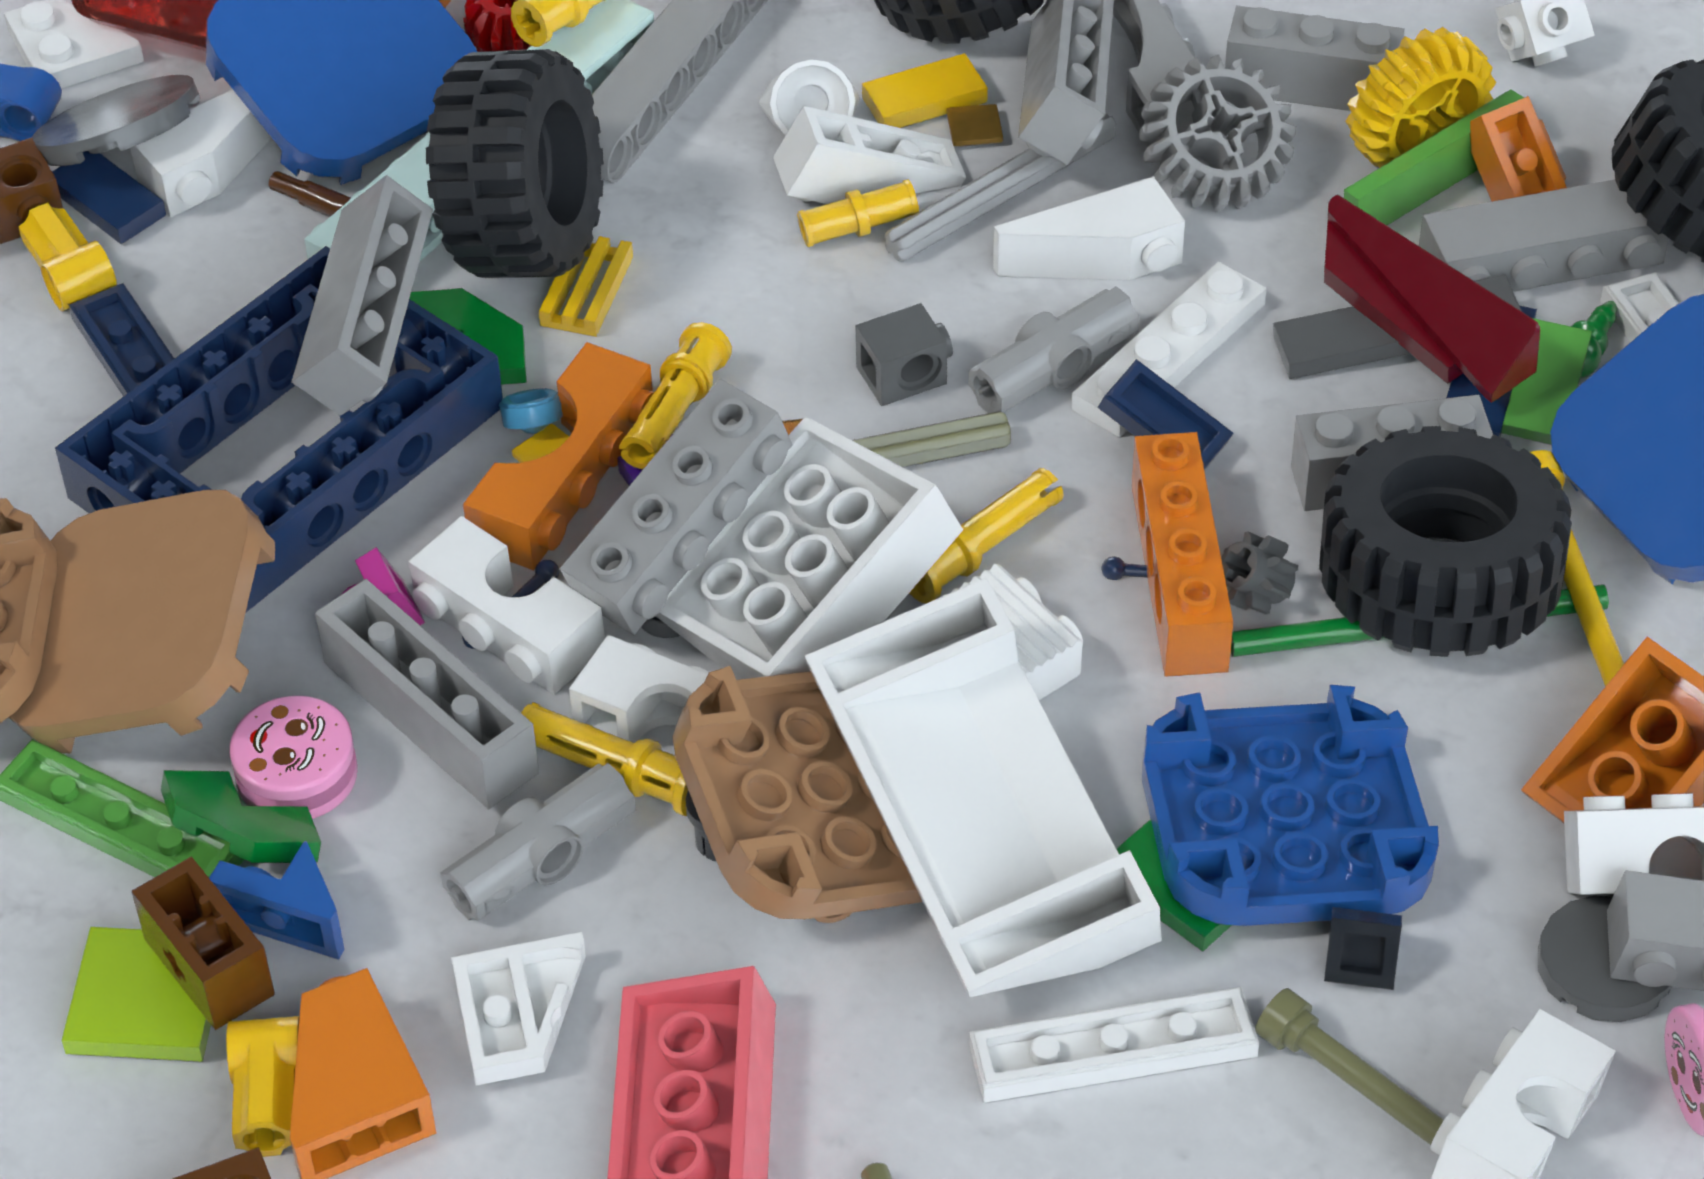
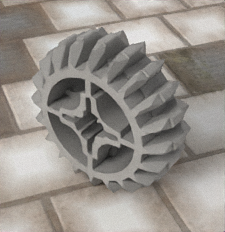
(1209, 91)

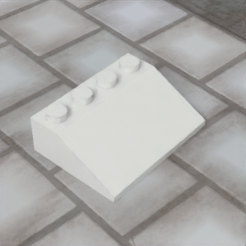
(811, 557)

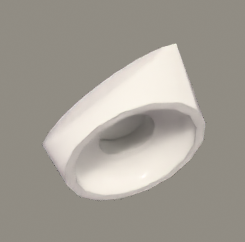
(810, 85)

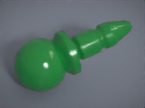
(1599, 323)

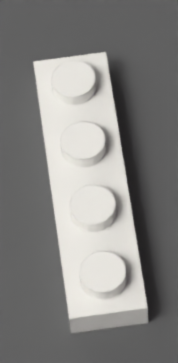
(1177, 337)

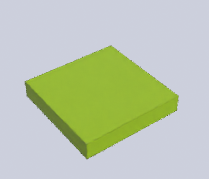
(131, 1003)

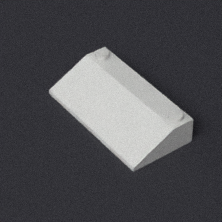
(983, 796)

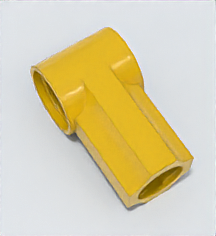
(66, 259)
(262, 1076)

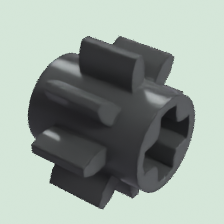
(1258, 572)

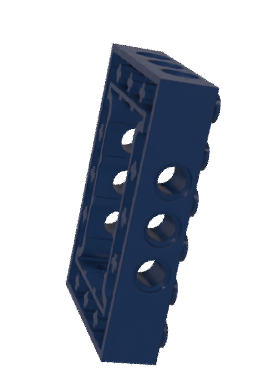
(432, 400)

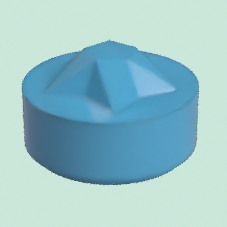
(530, 410)

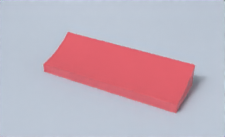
(694, 1078)

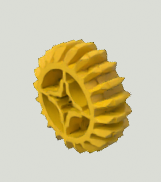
(1417, 93)

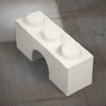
(538, 635)
(631, 689)
(1613, 839)
(1540, 1078)

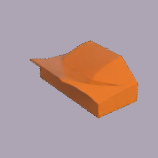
(1515, 152)

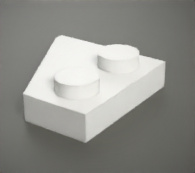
(68, 44)
(516, 1003)

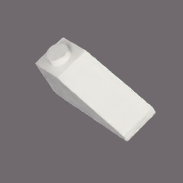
(200, 153)
(841, 153)
(1096, 237)

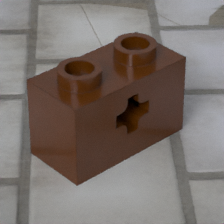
(203, 943)

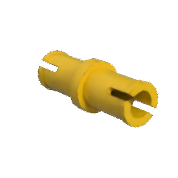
(857, 213)

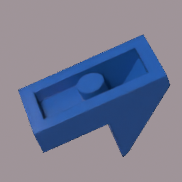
(284, 909)

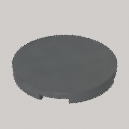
(117, 119)

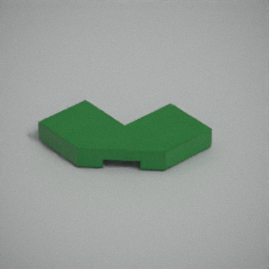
(483, 325)
(255, 833)

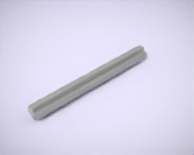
(980, 197)

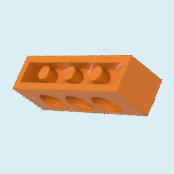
(1181, 555)

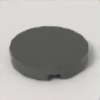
(1577, 965)

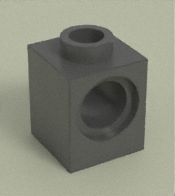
(902, 354)

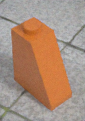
(352, 1081)

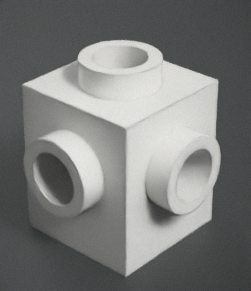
(1542, 28)

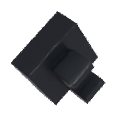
(1363, 948)

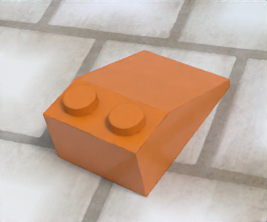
(1632, 739)

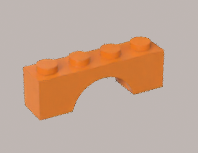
(536, 499)

